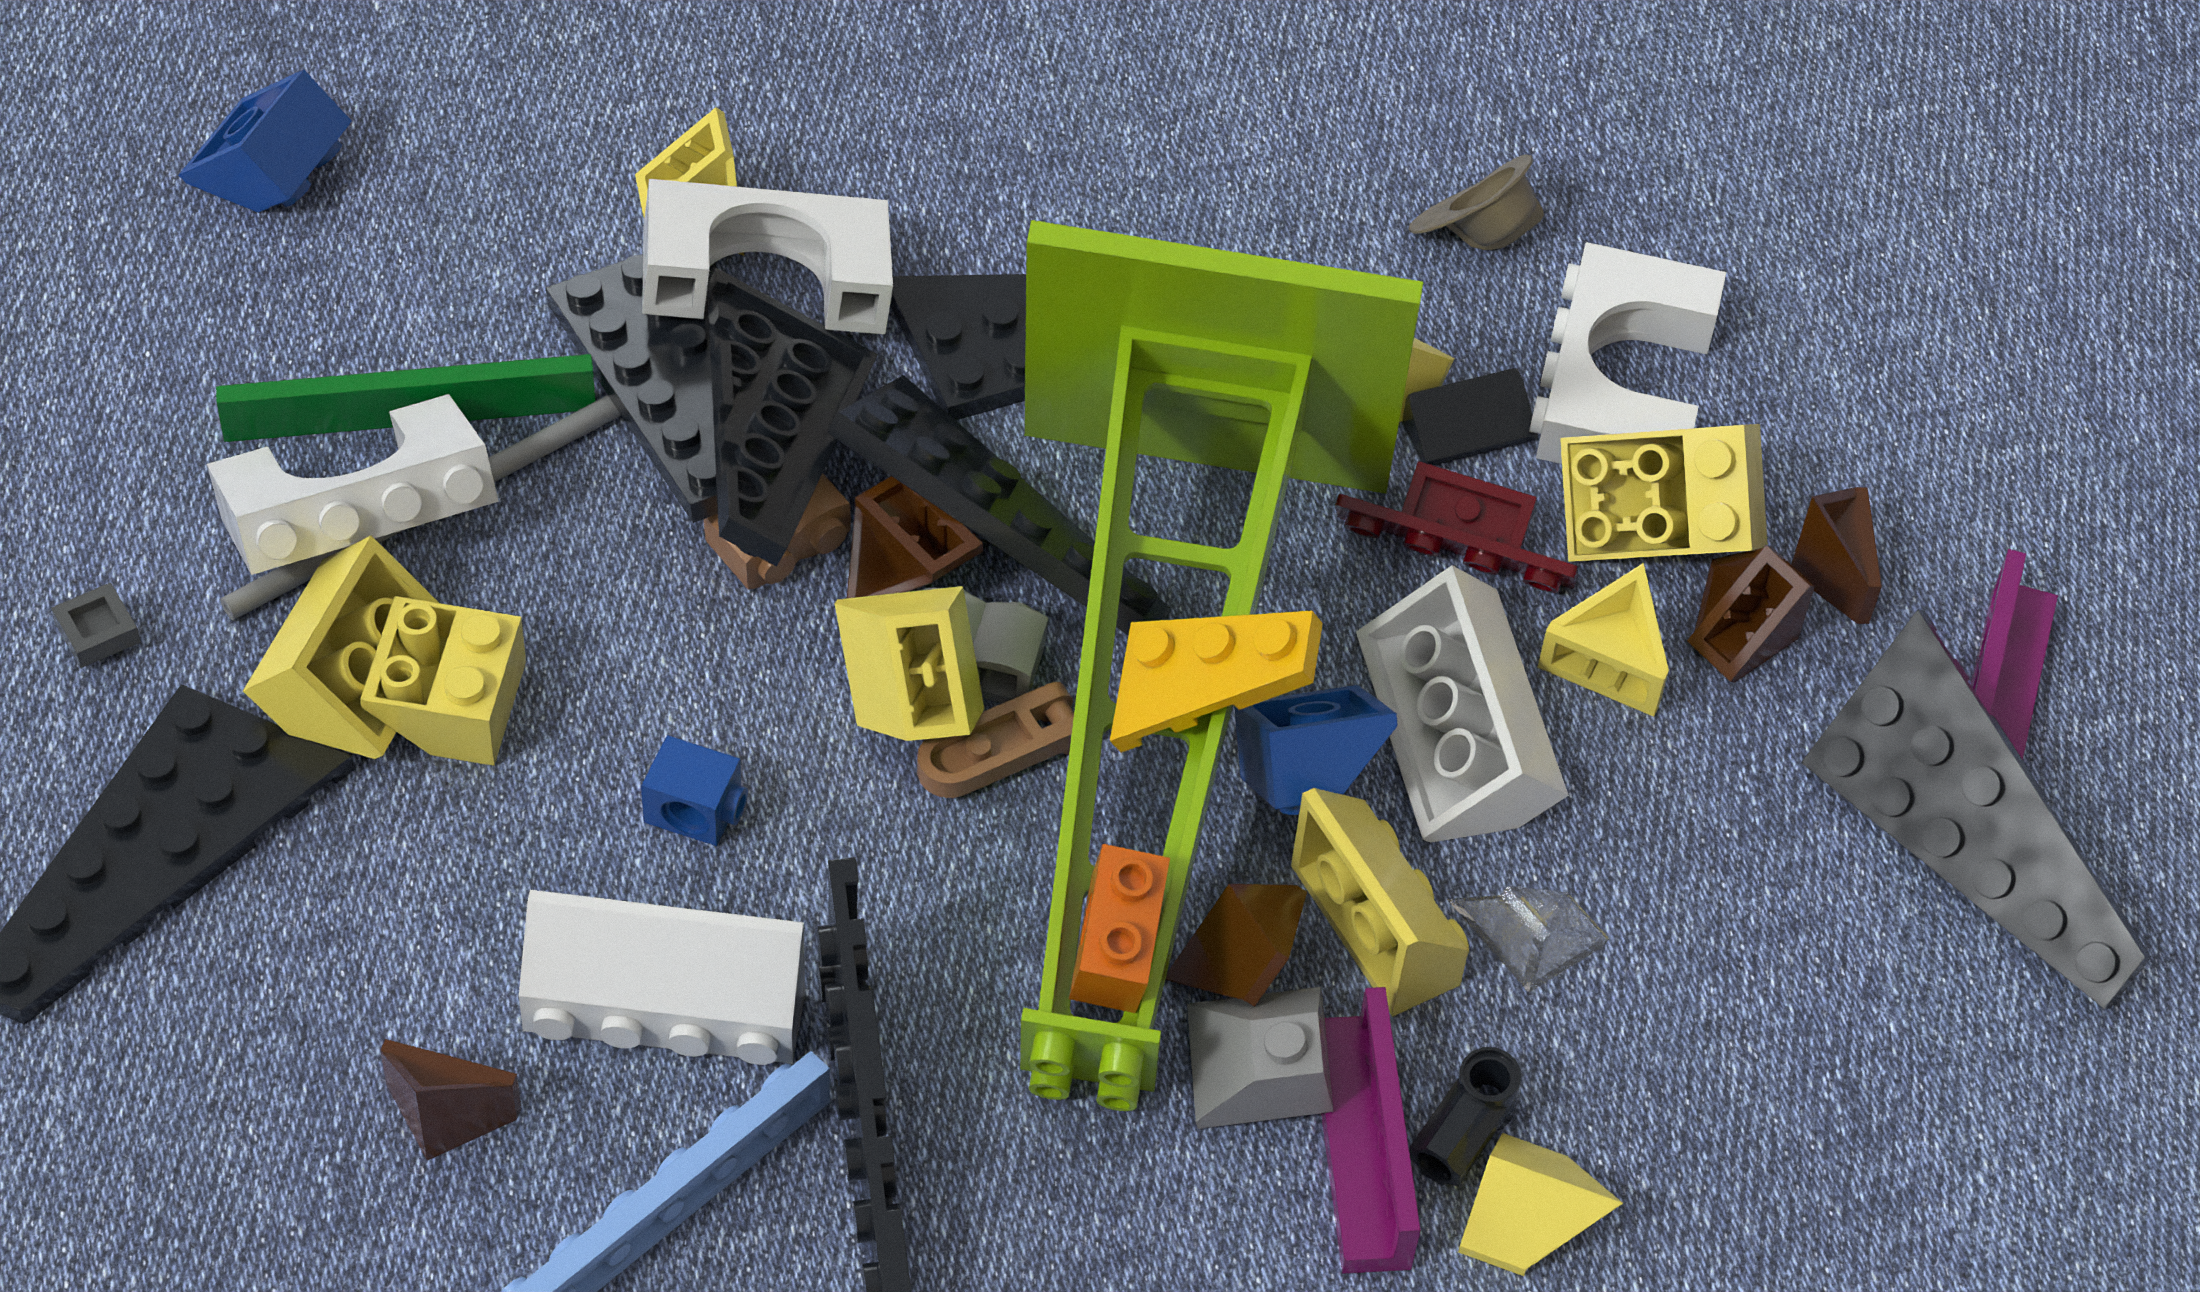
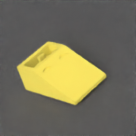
(1664, 493)

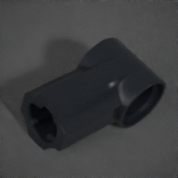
(1467, 1118)

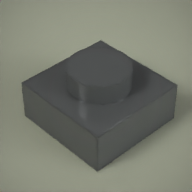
(95, 625)

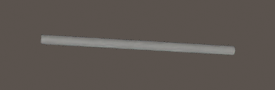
(502, 464)

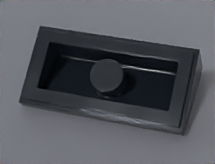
(1469, 417)

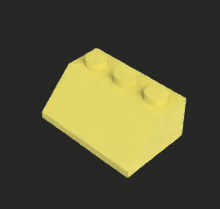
(326, 649)
(1376, 900)

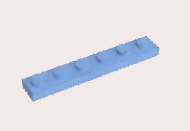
(685, 1182)

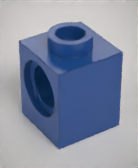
(693, 791)

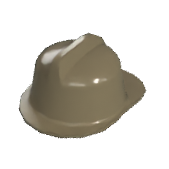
(1489, 212)

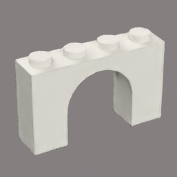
(831, 235)
(1615, 300)
(291, 518)

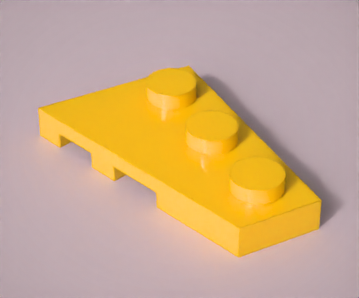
(1209, 663)

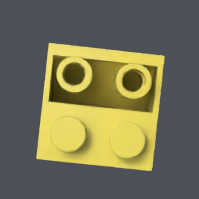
(911, 663)
(447, 677)

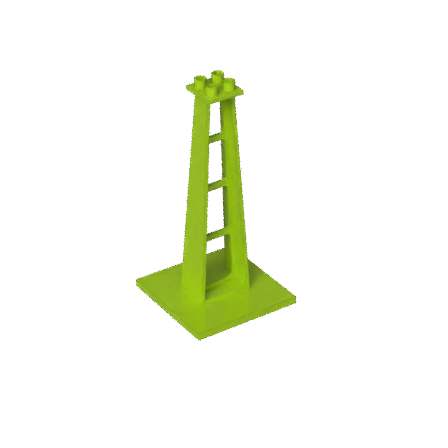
(1212, 367)

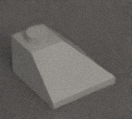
(1259, 1058)

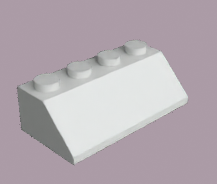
(1463, 709)
(662, 977)

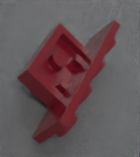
(1464, 518)

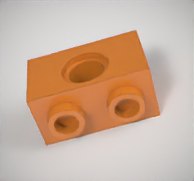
(1119, 928)

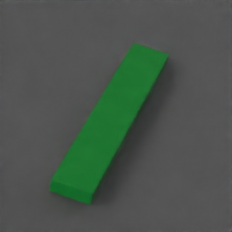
(365, 399)

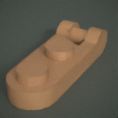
(1000, 743)

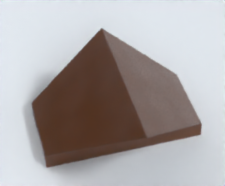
(903, 541)
(1840, 552)
(1750, 610)
(1242, 941)
(448, 1097)

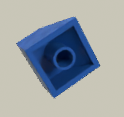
(270, 145)
(1310, 742)

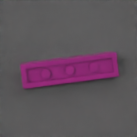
(2013, 650)
(1369, 1143)

